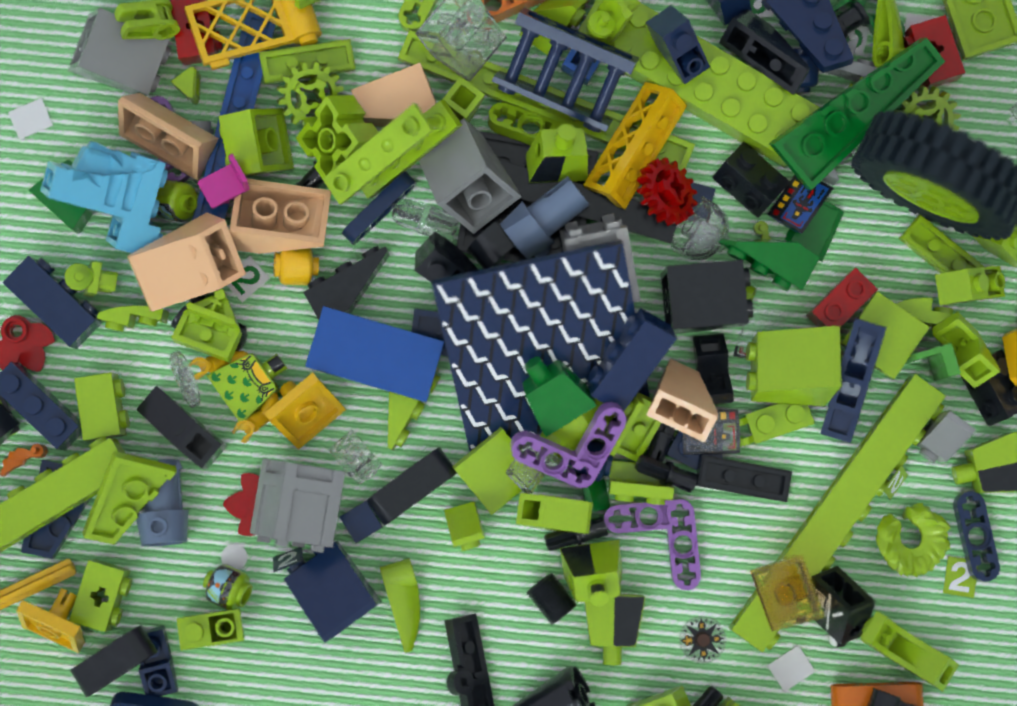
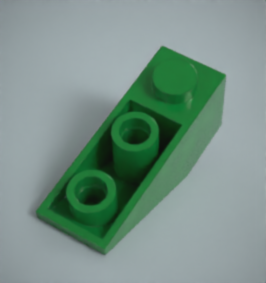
(782, 260)

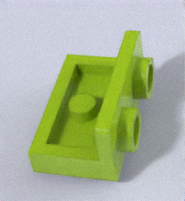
(638, 429)
(628, 482)

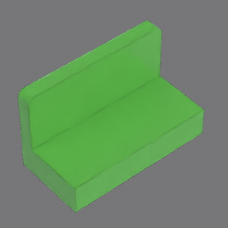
(941, 361)

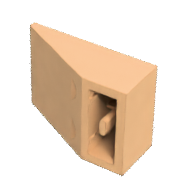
(187, 262)

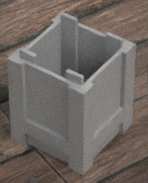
(601, 232)
(297, 504)

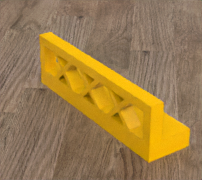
(641, 145)

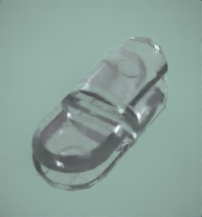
(424, 219)

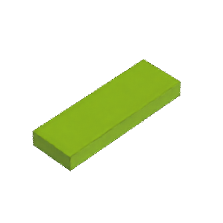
(335, 54)
(936, 247)

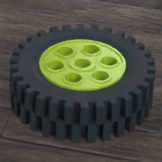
(939, 174)

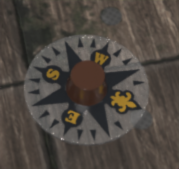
(702, 639)

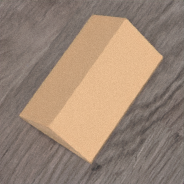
(165, 134)

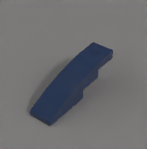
(856, 375)

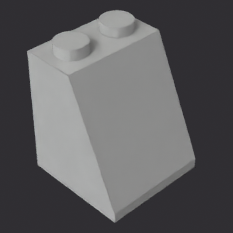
(118, 61)
(468, 178)

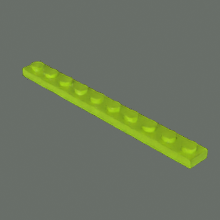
(415, 52)

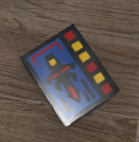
(799, 205)

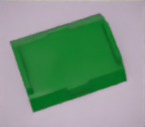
(819, 231)

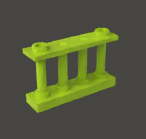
(392, 151)

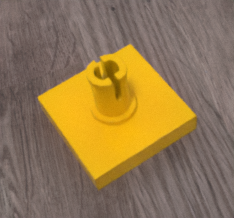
(304, 410)
(53, 624)

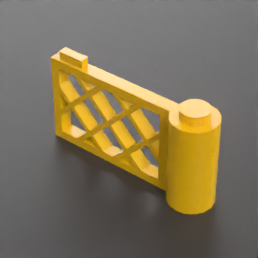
(297, 26)

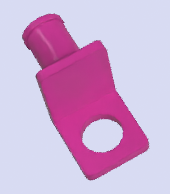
(224, 184)

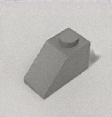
(944, 437)

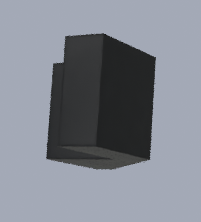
(712, 364)

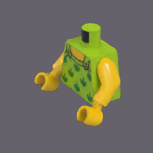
(244, 386)

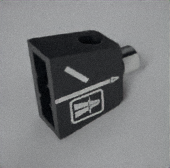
(843, 605)

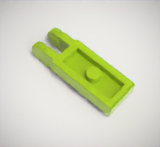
(775, 421)

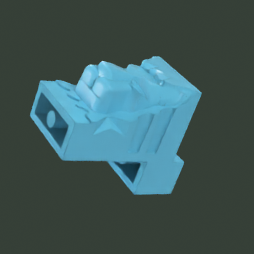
(112, 185)

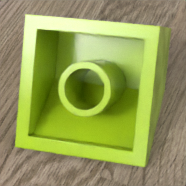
(257, 140)

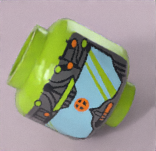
(176, 201)
(227, 587)

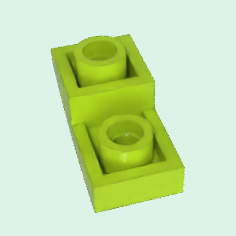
(125, 316)

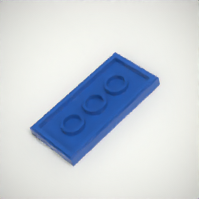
(374, 354)

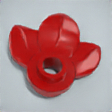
(27, 347)
(242, 503)

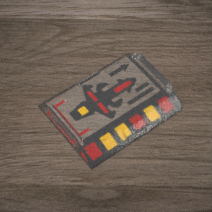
(763, 320)
(722, 439)

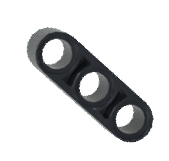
(411, 486)
(114, 661)

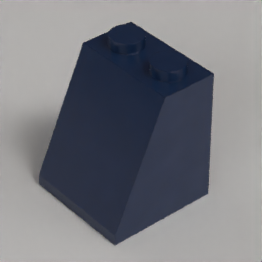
(331, 591)

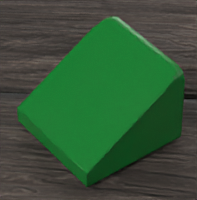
(597, 495)

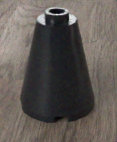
(563, 689)

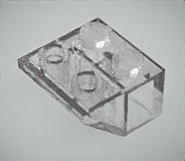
(461, 36)

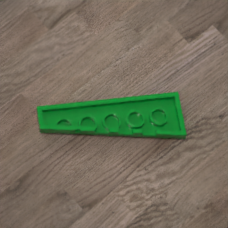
(837, 128)

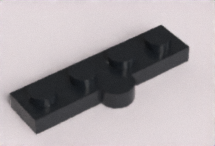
(470, 672)

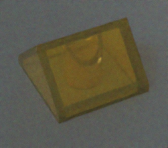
(787, 592)

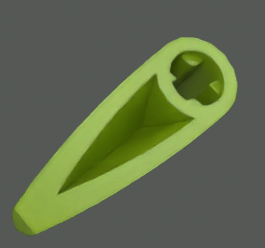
(888, 32)
(403, 599)

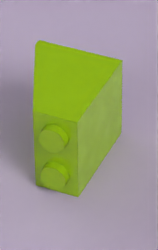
(795, 366)

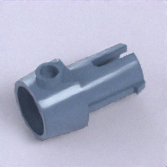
(533, 225)
(164, 518)

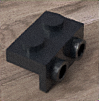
(750, 179)
(996, 396)

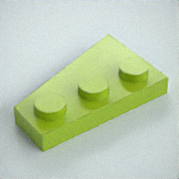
(123, 493)

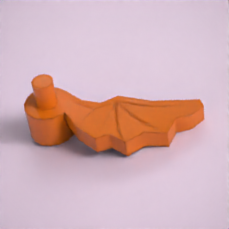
(20, 455)

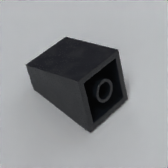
(706, 296)

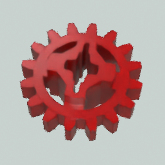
(667, 191)

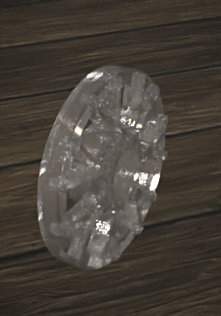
(184, 379)

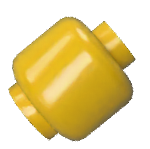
(295, 266)

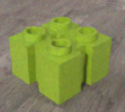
(335, 133)

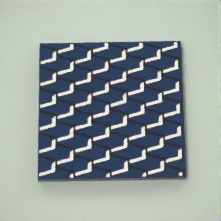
(538, 307)

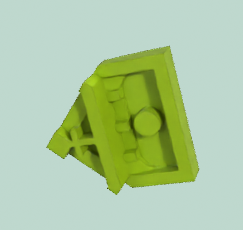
(209, 327)

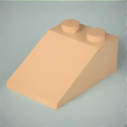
(279, 217)

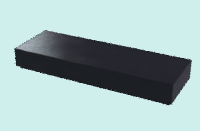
(743, 478)

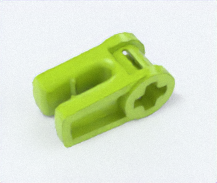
(147, 20)

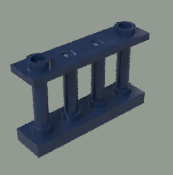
(589, 51)

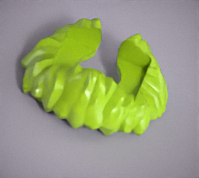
(930, 549)

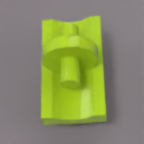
(611, 18)
(90, 278)

